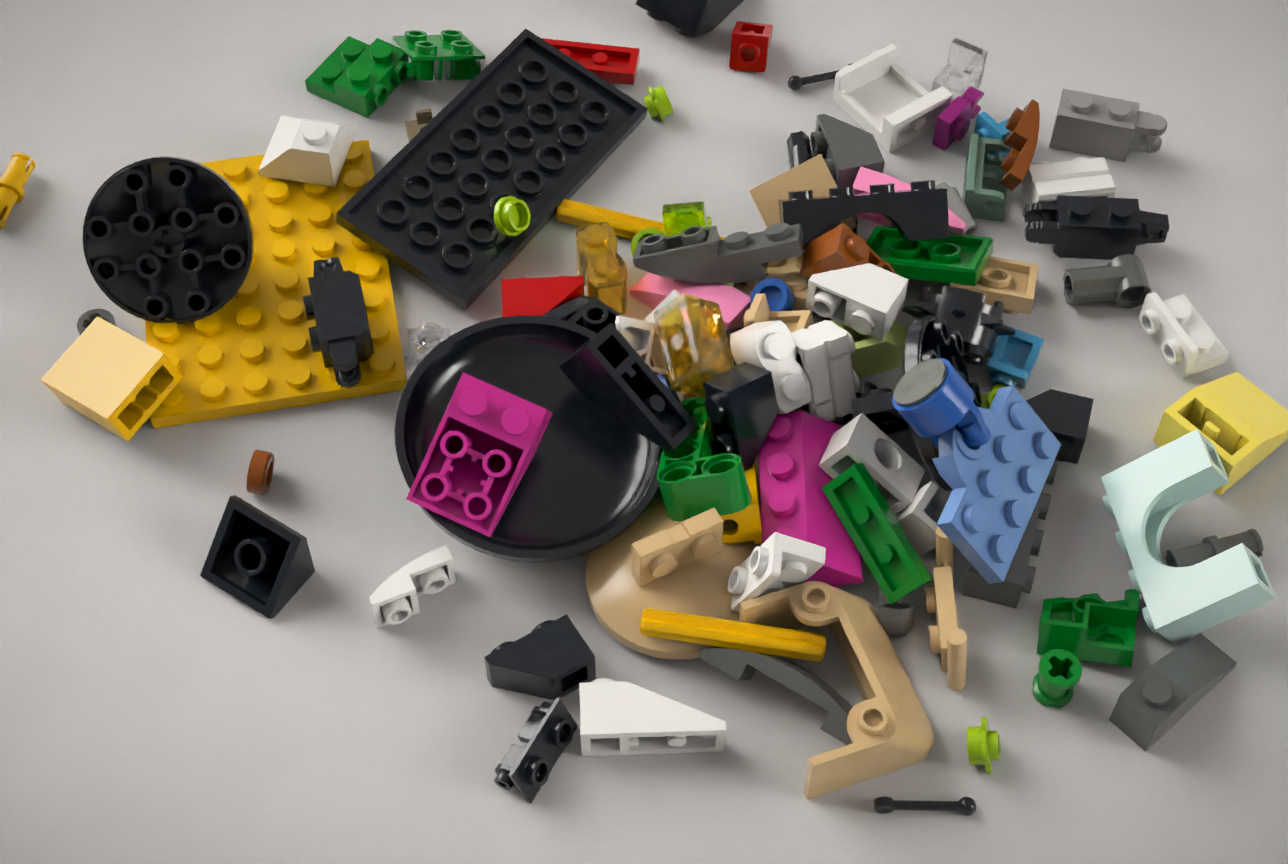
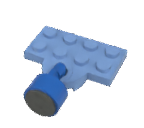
(988, 458)

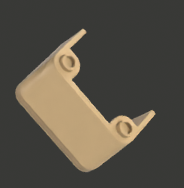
(890, 723)

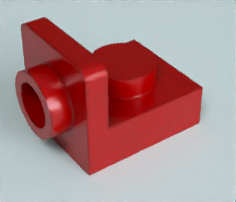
(750, 46)

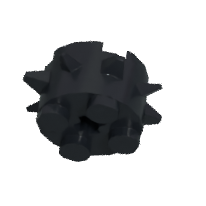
(967, 313)

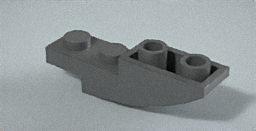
(704, 258)

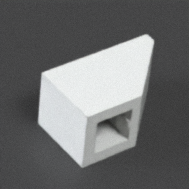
(858, 297)

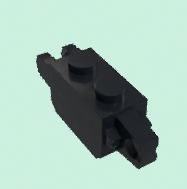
(1093, 226)
(340, 319)

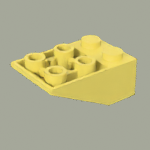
(1234, 418)

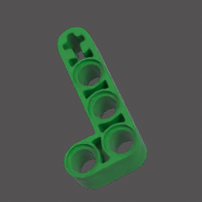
(696, 477)

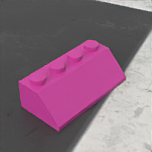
(794, 494)

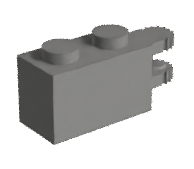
(1104, 126)

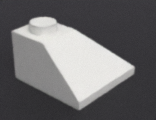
(307, 151)

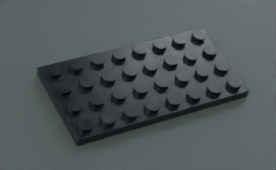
(519, 129)

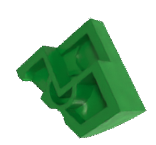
(1090, 627)

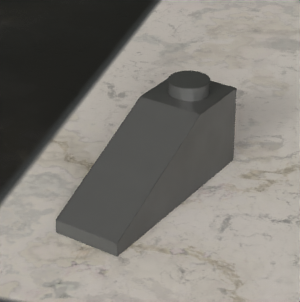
(1170, 690)

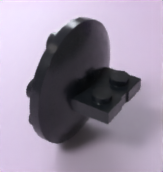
(168, 240)
(925, 340)

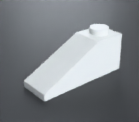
(636, 721)

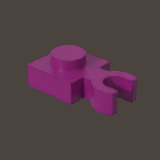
(954, 120)

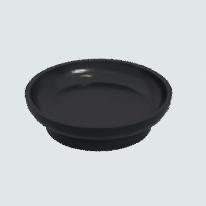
(588, 468)

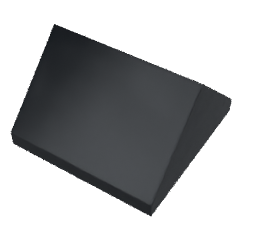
(257, 558)

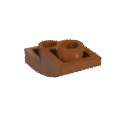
(1023, 141)

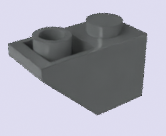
(845, 149)

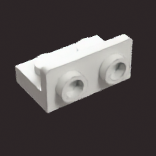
(1181, 334)
(773, 567)

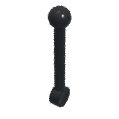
(796, 82)
(965, 805)

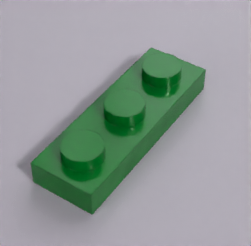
(876, 533)

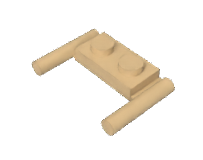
(940, 599)

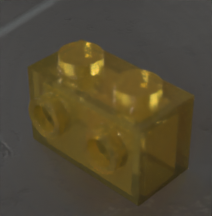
(692, 342)

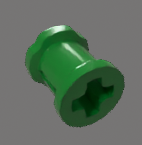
(1056, 677)

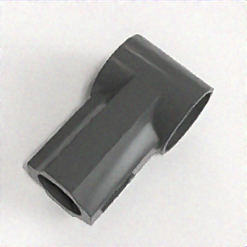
(1118, 281)

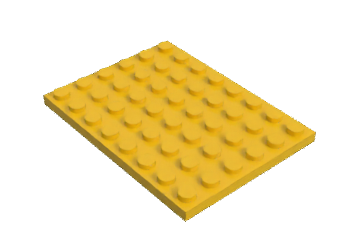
(258, 345)

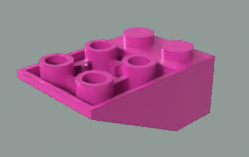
(478, 454)

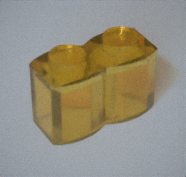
(601, 265)

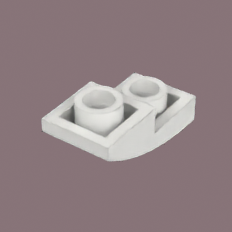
(397, 596)

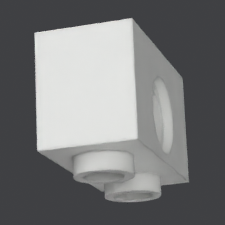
(887, 463)

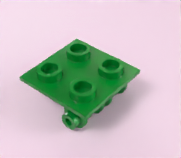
(430, 50)

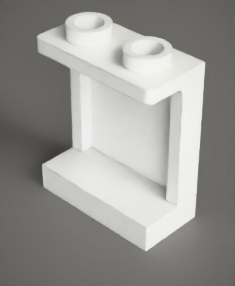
(888, 99)

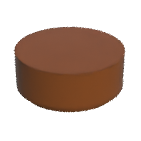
(260, 472)

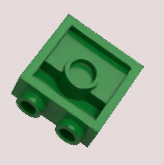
(359, 75)

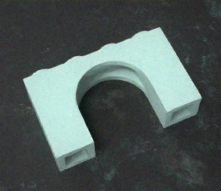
(1142, 501)

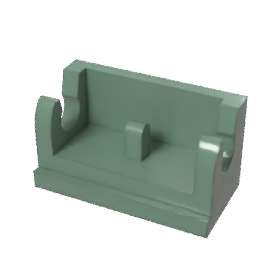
(982, 176)

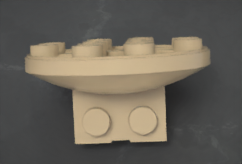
(664, 568)

